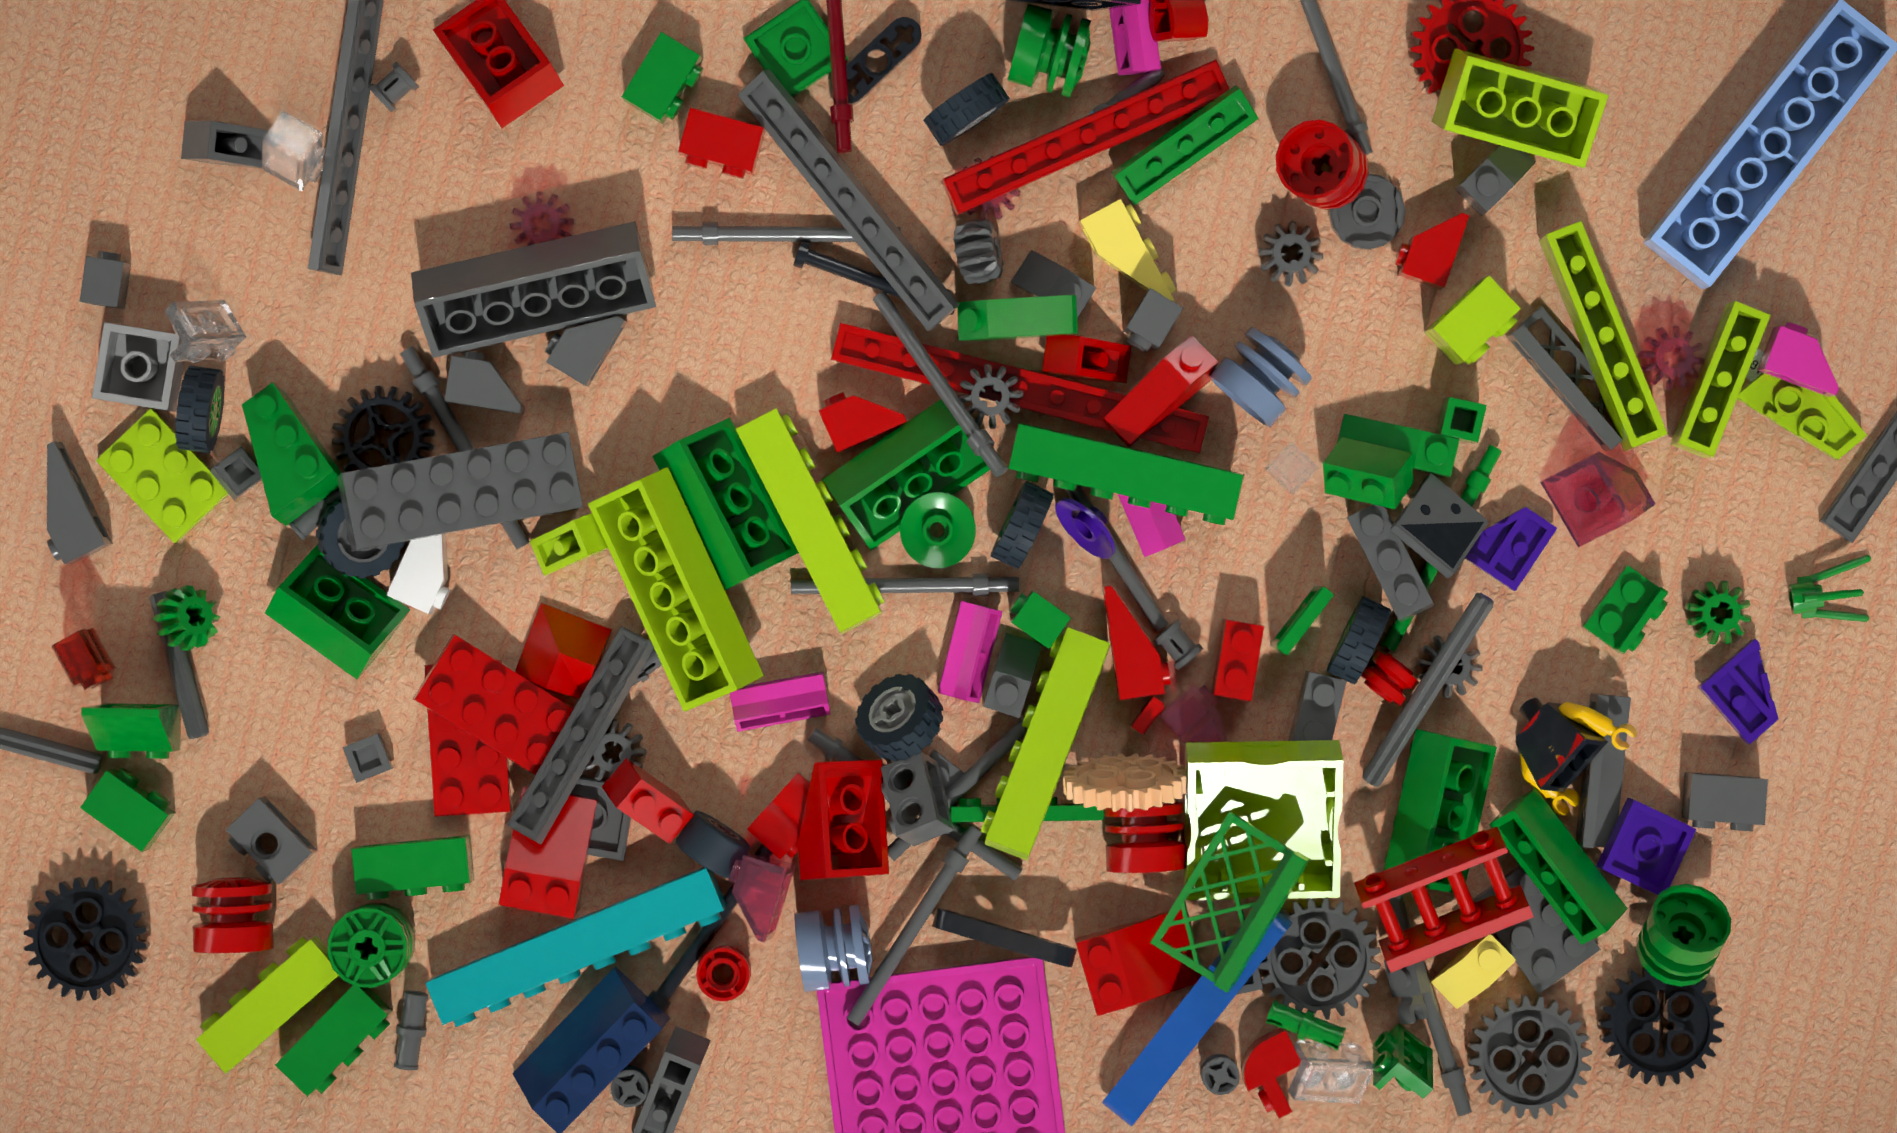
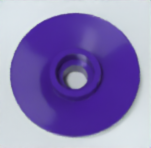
(1086, 527)

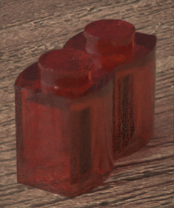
(84, 659)

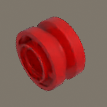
(1389, 678)
(711, 986)

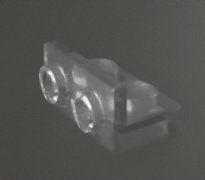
(205, 329)
(1331, 1074)

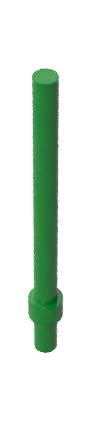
(1477, 482)

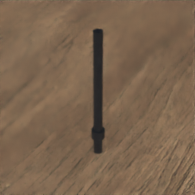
(696, 948)

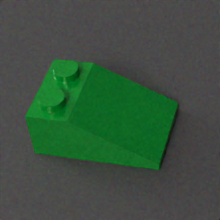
(134, 727)

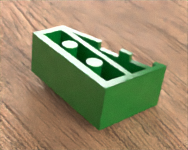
(288, 455)

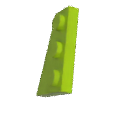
(1804, 413)

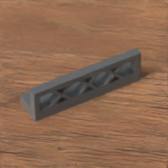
(1560, 381)
(1603, 778)

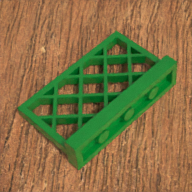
(1258, 920)

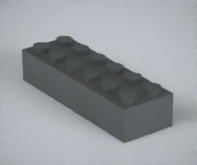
(533, 289)
(459, 491)

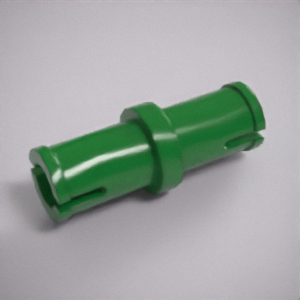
(1306, 1025)

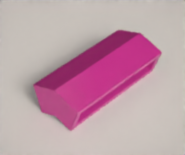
(1133, 40)
(1153, 526)
(970, 652)
(780, 701)

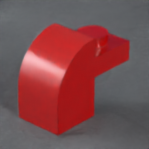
(1263, 1062)

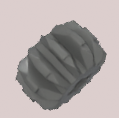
(978, 251)
(1293, 266)
(998, 387)
(1462, 672)
(618, 738)

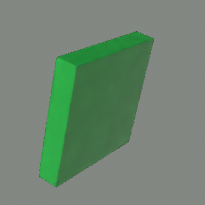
(793, 47)
(1301, 619)

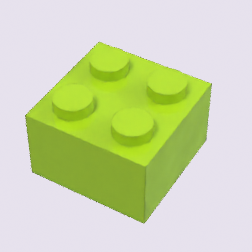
(1472, 320)

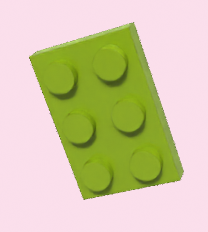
(160, 478)

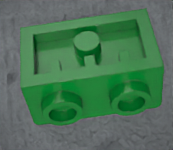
(1626, 610)
(1405, 1058)

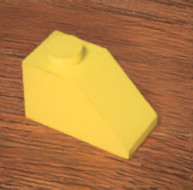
(1472, 970)

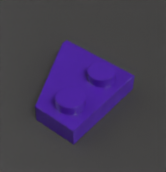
(1511, 546)
(1742, 693)

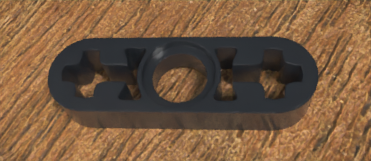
(903, 48)

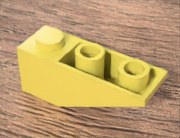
(1119, 244)

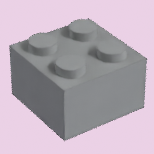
(138, 367)

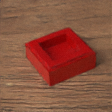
(1147, 715)

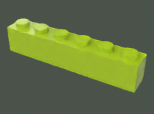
(1602, 336)
(809, 520)
(1046, 744)

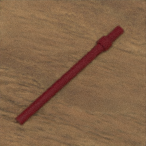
(841, 111)

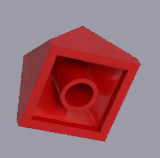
(562, 651)

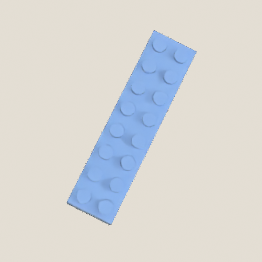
(1771, 144)

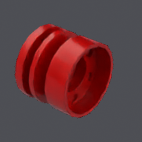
(1307, 149)
(1145, 840)
(232, 916)

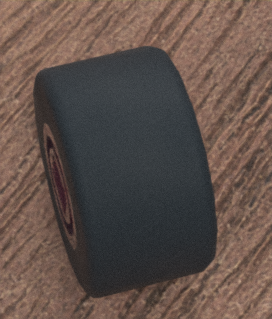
(712, 843)

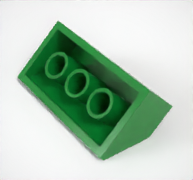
(911, 461)
(727, 503)
(1439, 798)

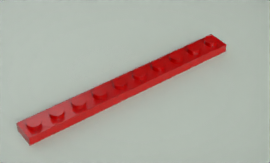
(1040, 391)

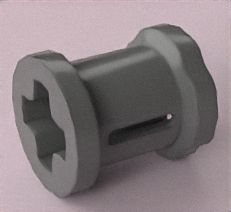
(393, 87)
(1178, 644)

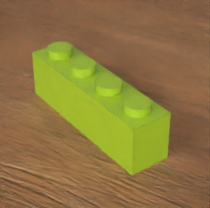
(1720, 379)
(269, 1005)

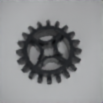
(376, 420)

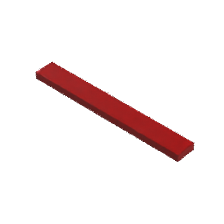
(1085, 137)

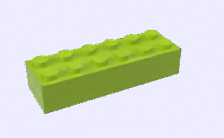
(675, 589)

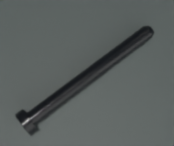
(842, 269)

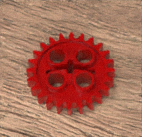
(1495, 23)

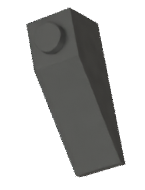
(71, 516)
(672, 1082)

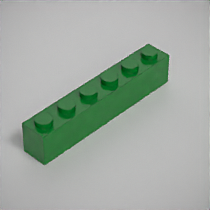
(1127, 472)

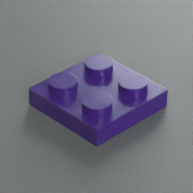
(1646, 847)

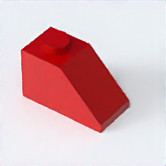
(1432, 253)
(1086, 358)
(856, 420)

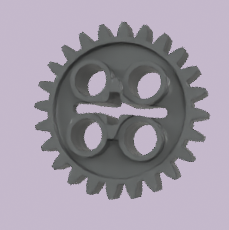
(1347, 978)
(1555, 1078)

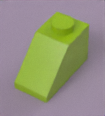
(568, 544)

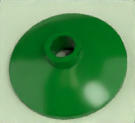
(957, 534)

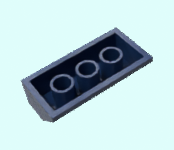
(588, 1049)

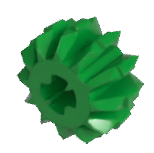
(186, 618)
(1722, 625)

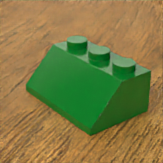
(336, 613)

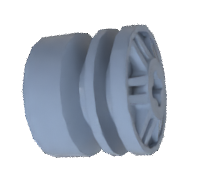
(1261, 376)
(832, 948)

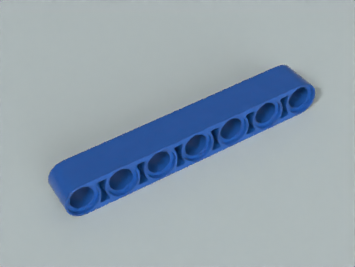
(1182, 1033)

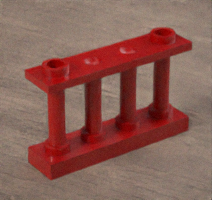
(1456, 927)

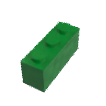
(413, 866)
(335, 1040)

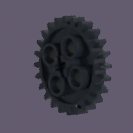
(60, 960)
(1625, 1025)

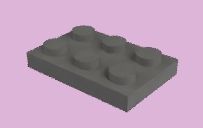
(1544, 943)

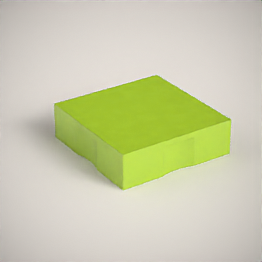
(1281, 789)

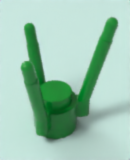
(1807, 597)

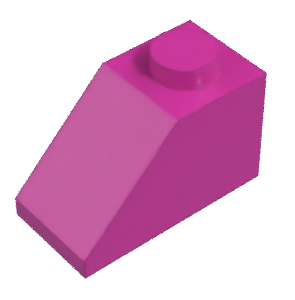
(1798, 360)

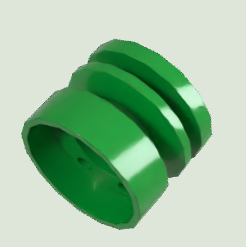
(1049, 50)
(390, 933)
(1683, 935)

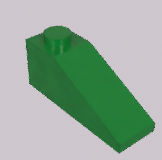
(1017, 318)
(1429, 450)

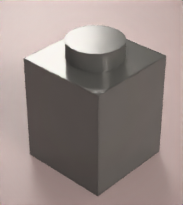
(105, 280)

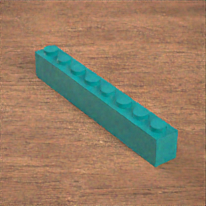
(576, 945)

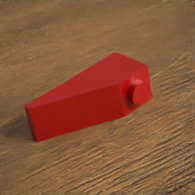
(1162, 391)
(1134, 658)

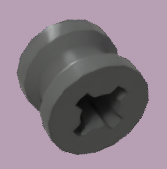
(1223, 1083)
(626, 1092)

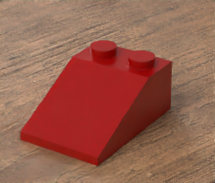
(498, 58)
(844, 822)
(551, 874)
(1128, 969)

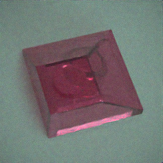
(1597, 496)
(761, 891)

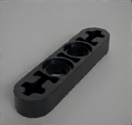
(1004, 937)

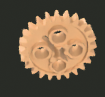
(1125, 782)

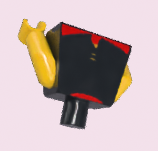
(1561, 744)

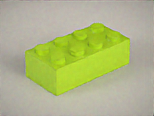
(1519, 108)

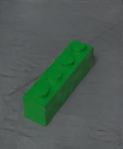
(1559, 867)

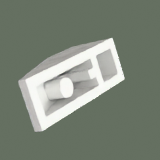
(422, 575)

